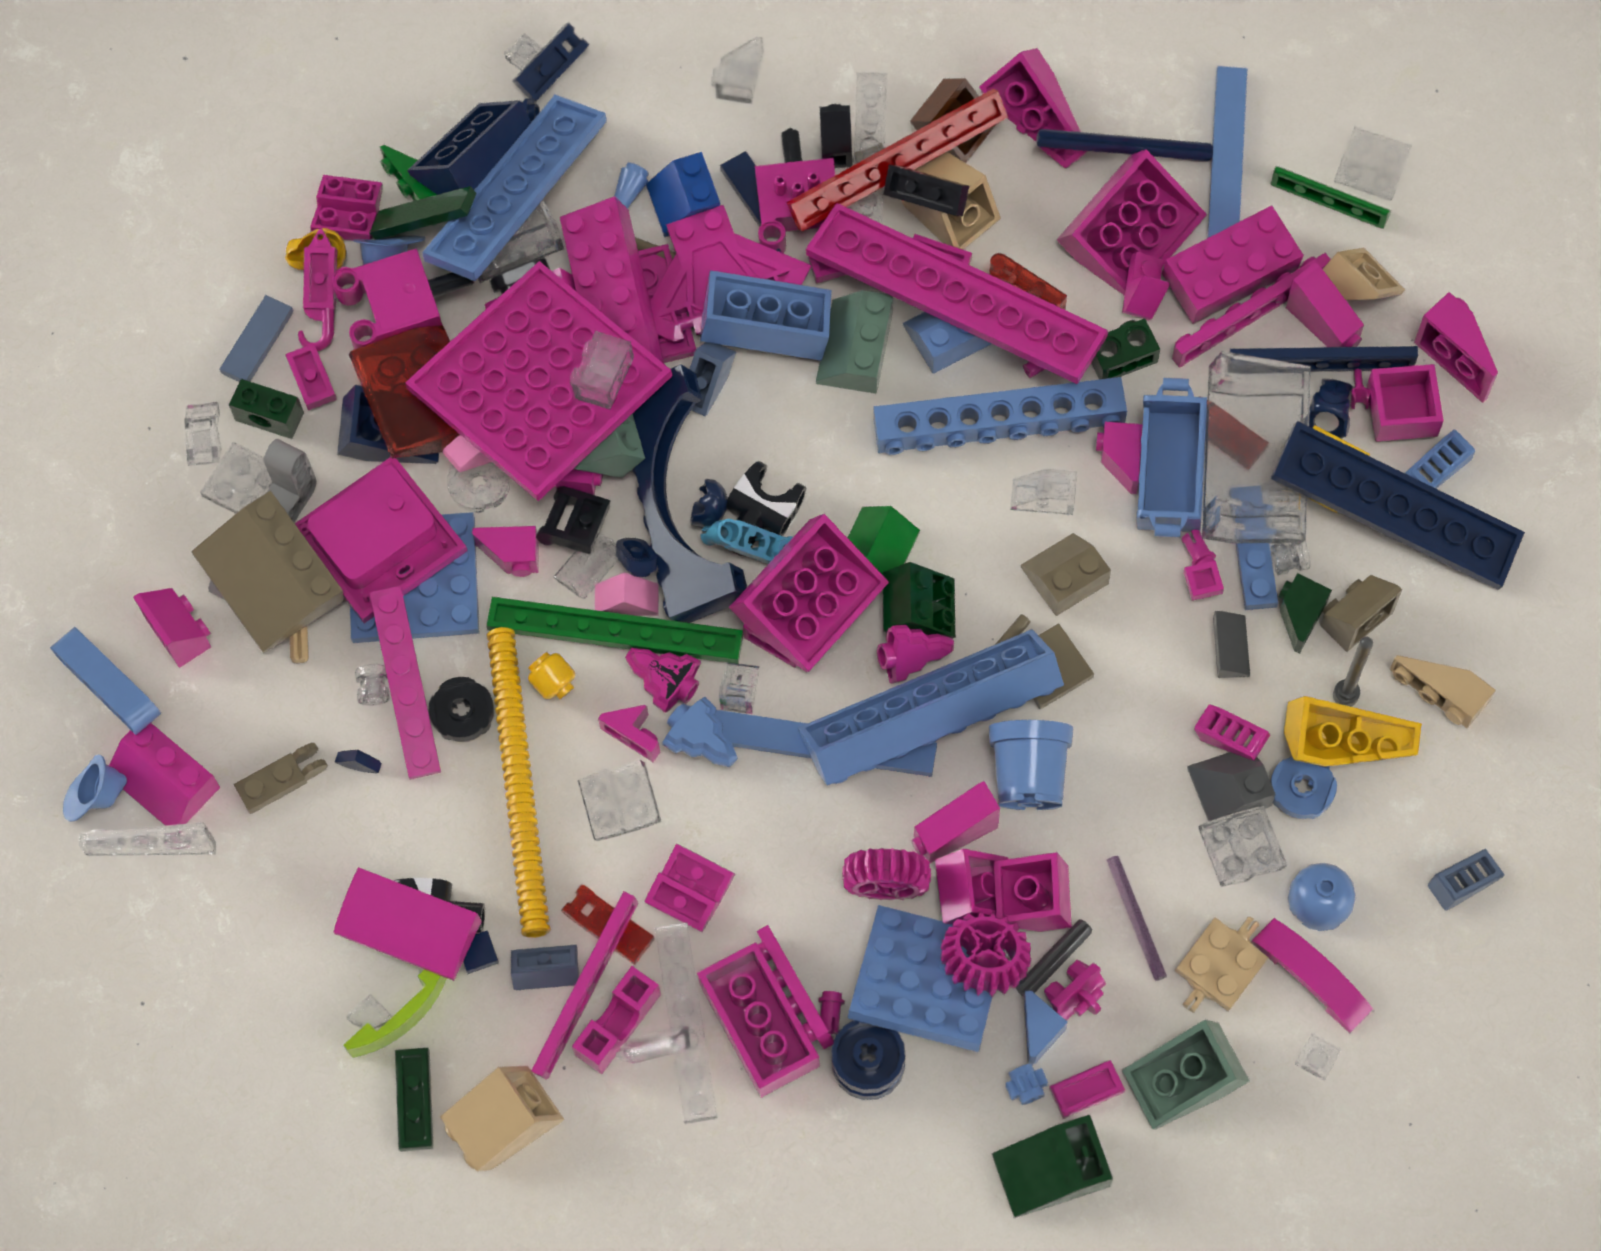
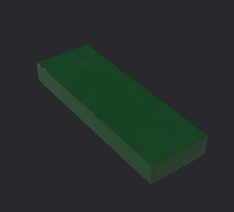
(414, 1099)

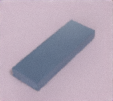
(256, 339)

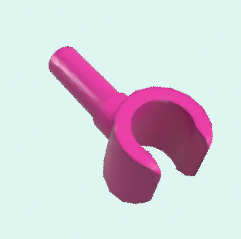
(1359, 393)

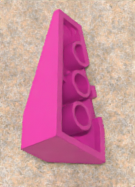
(1035, 100)

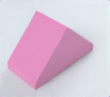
(627, 595)

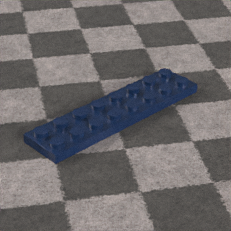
(1397, 505)

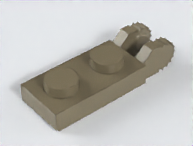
(279, 778)

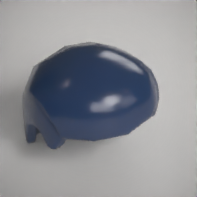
(710, 506)

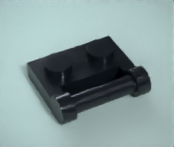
(583, 522)

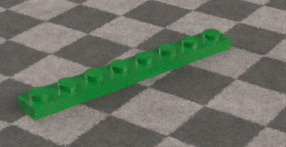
(616, 630)

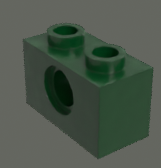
(266, 408)

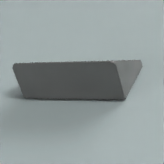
(1231, 645)

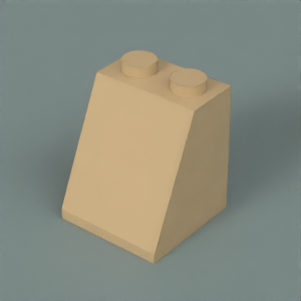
(979, 210)
(500, 1117)

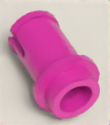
(1198, 550)
(831, 1009)

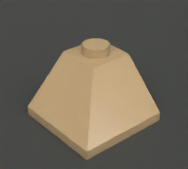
(1361, 276)

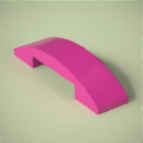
(1314, 973)

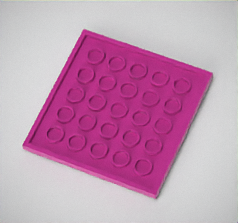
(510, 381)

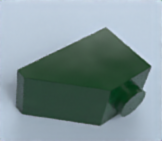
(1302, 607)

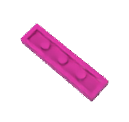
(799, 999)

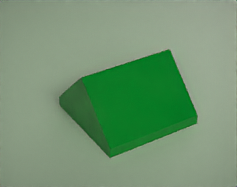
(883, 536)

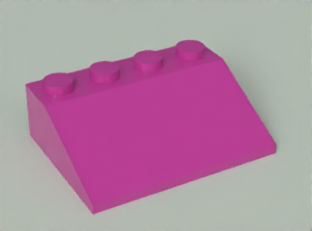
(1132, 213)
(809, 593)

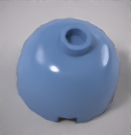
(1321, 896)

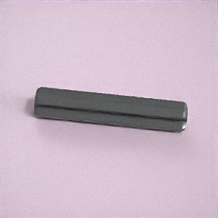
(1055, 957)

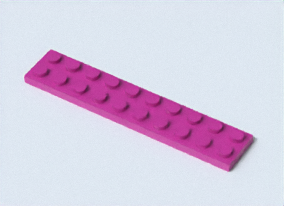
(957, 293)

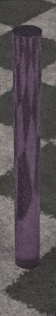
(1136, 918)

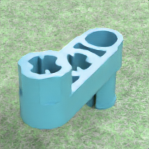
(735, 537)

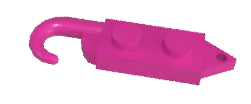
(318, 291)

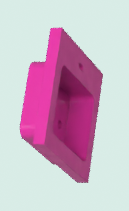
(378, 533)

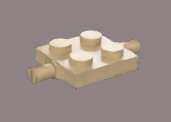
(1221, 964)

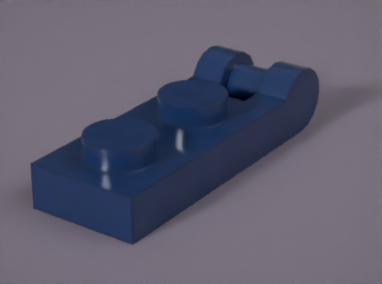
(550, 63)

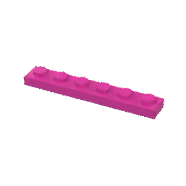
(1239, 315)
(405, 682)

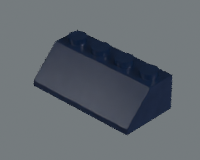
(471, 147)

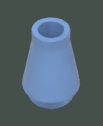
(630, 183)

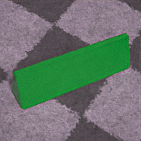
(1330, 197)

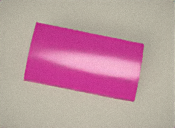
(406, 923)

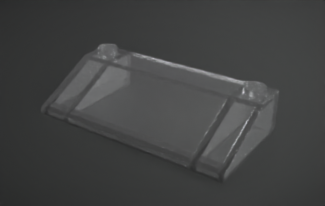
(1247, 426)

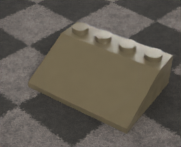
(268, 572)

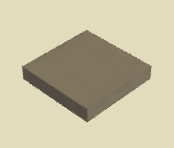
(1071, 664)

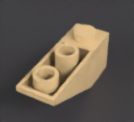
(1452, 689)

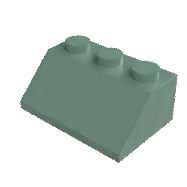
(856, 341)
(617, 453)

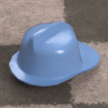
(382, 248)
(93, 789)

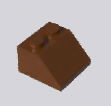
(945, 98)

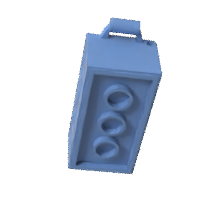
(1172, 461)

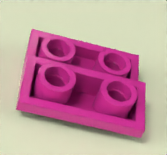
(347, 206)

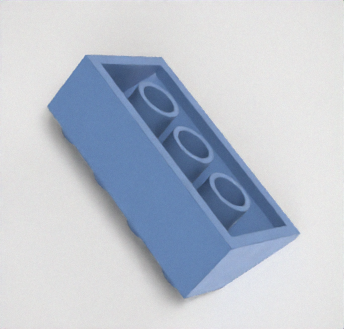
(766, 315)

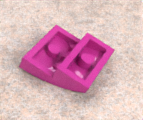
(689, 887)

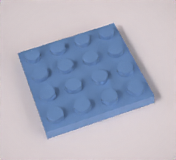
(445, 601)
(908, 988)

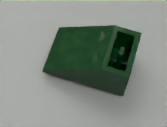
(1053, 1167)

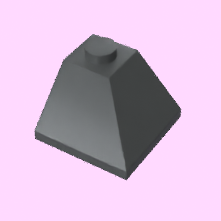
(1231, 785)

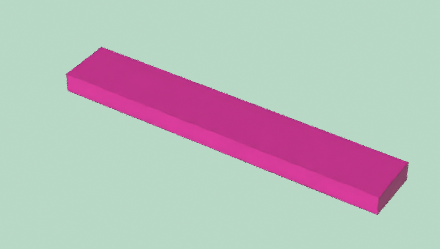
(585, 985)

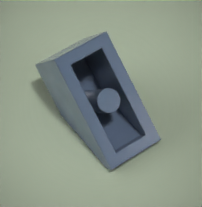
(712, 368)

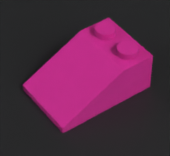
(1456, 343)

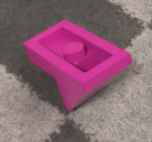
(1144, 286)
(625, 726)

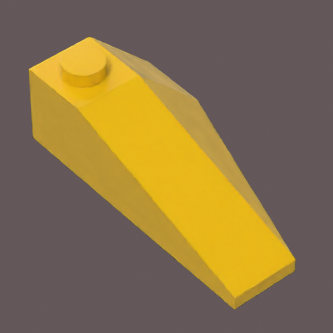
(1340, 734)

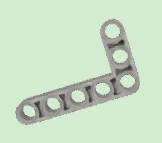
(291, 481)

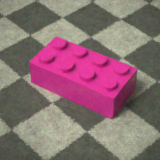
(1232, 264)
(758, 1019)

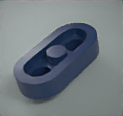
(636, 556)

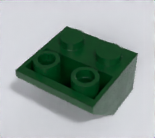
(919, 600)

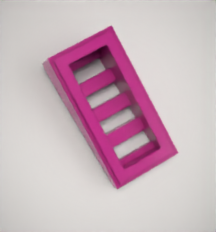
(1214, 722)

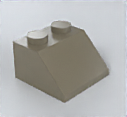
(1067, 573)
(1360, 610)

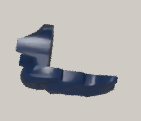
(1333, 399)

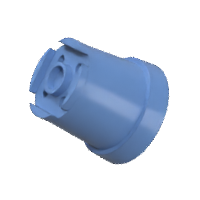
(1030, 762)

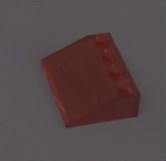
(403, 419)

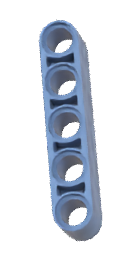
(105, 680)

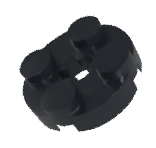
(465, 727)

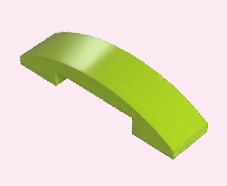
(369, 1040)

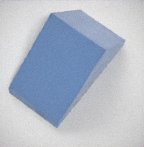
(1042, 1026)

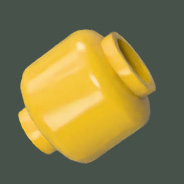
(551, 676)

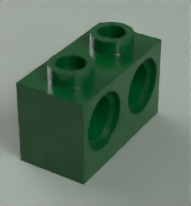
(1126, 356)

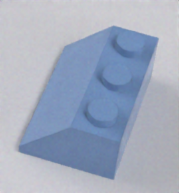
(940, 341)

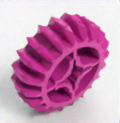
(886, 874)
(986, 966)

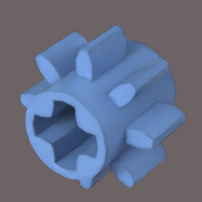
(1026, 1084)

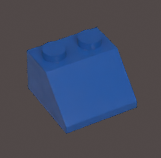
(682, 190)

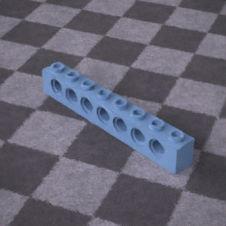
(1011, 403)

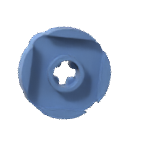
(1307, 804)

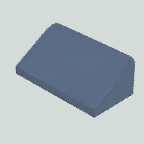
(544, 967)

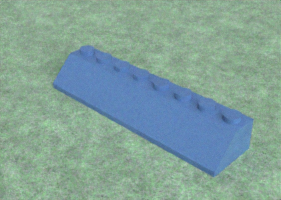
(931, 707)

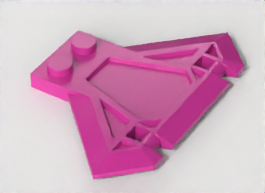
(707, 244)

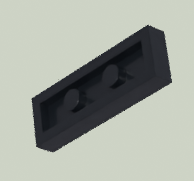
(926, 190)

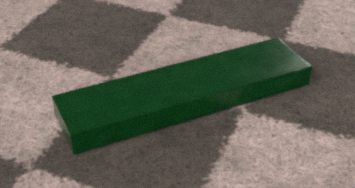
(423, 213)

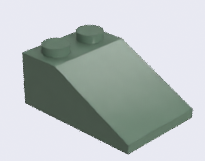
(1185, 1074)

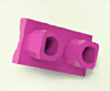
(1080, 993)

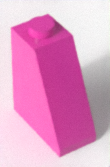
(1324, 309)
(957, 823)

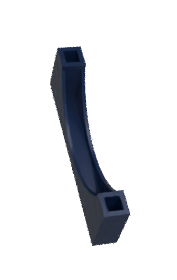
(689, 582)

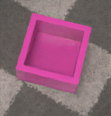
(1405, 403)

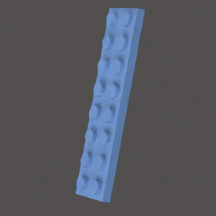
(515, 187)

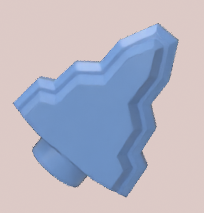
(699, 734)

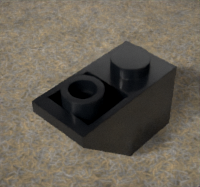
(836, 134)

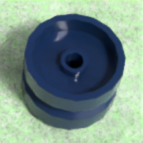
(865, 1078)

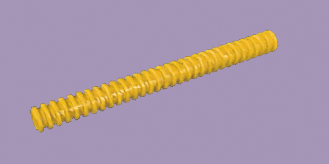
(518, 782)

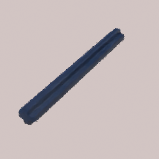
(1124, 144)

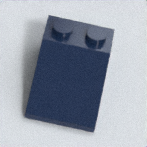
(361, 435)

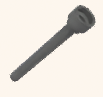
(1348, 690)

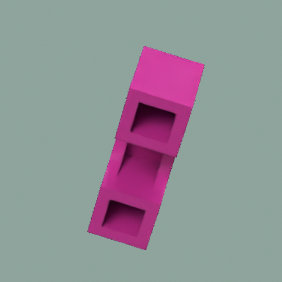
(627, 1009)

